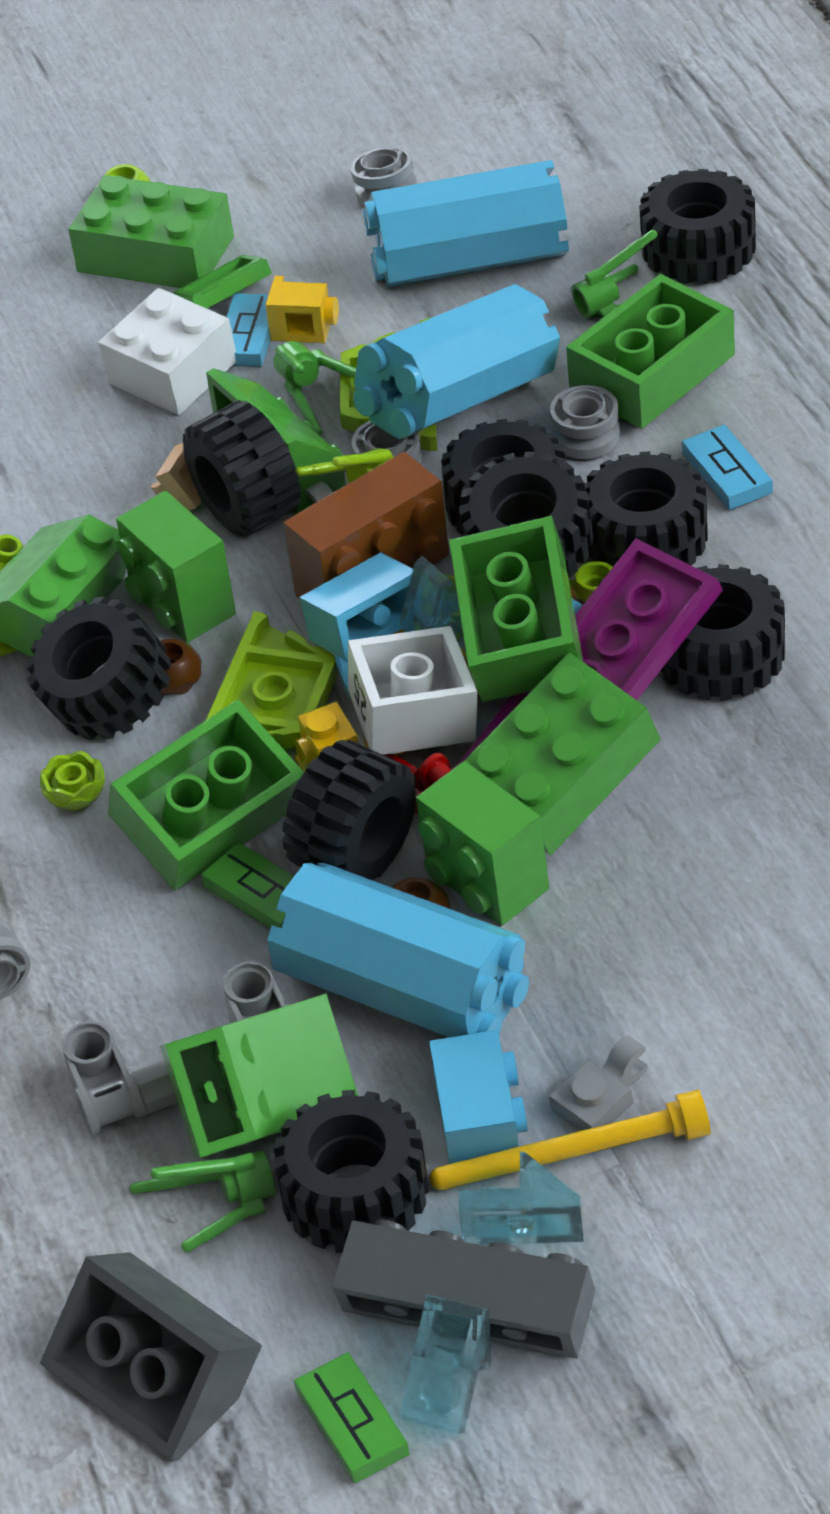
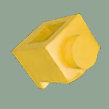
(300, 311)
(321, 729)

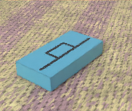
(249, 328)
(727, 467)

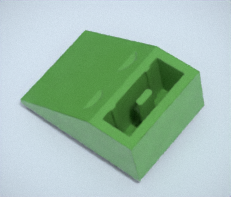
(256, 1073)

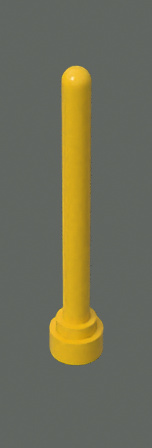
(681, 1117)

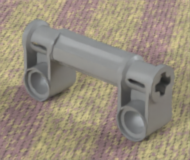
(112, 1091)

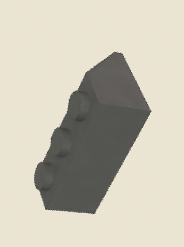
(148, 1352)

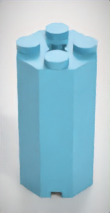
(466, 224)
(455, 361)
(397, 952)

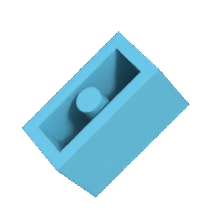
(357, 604)
(476, 1096)

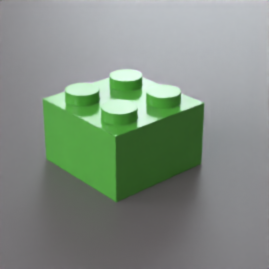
(175, 566)
(482, 843)

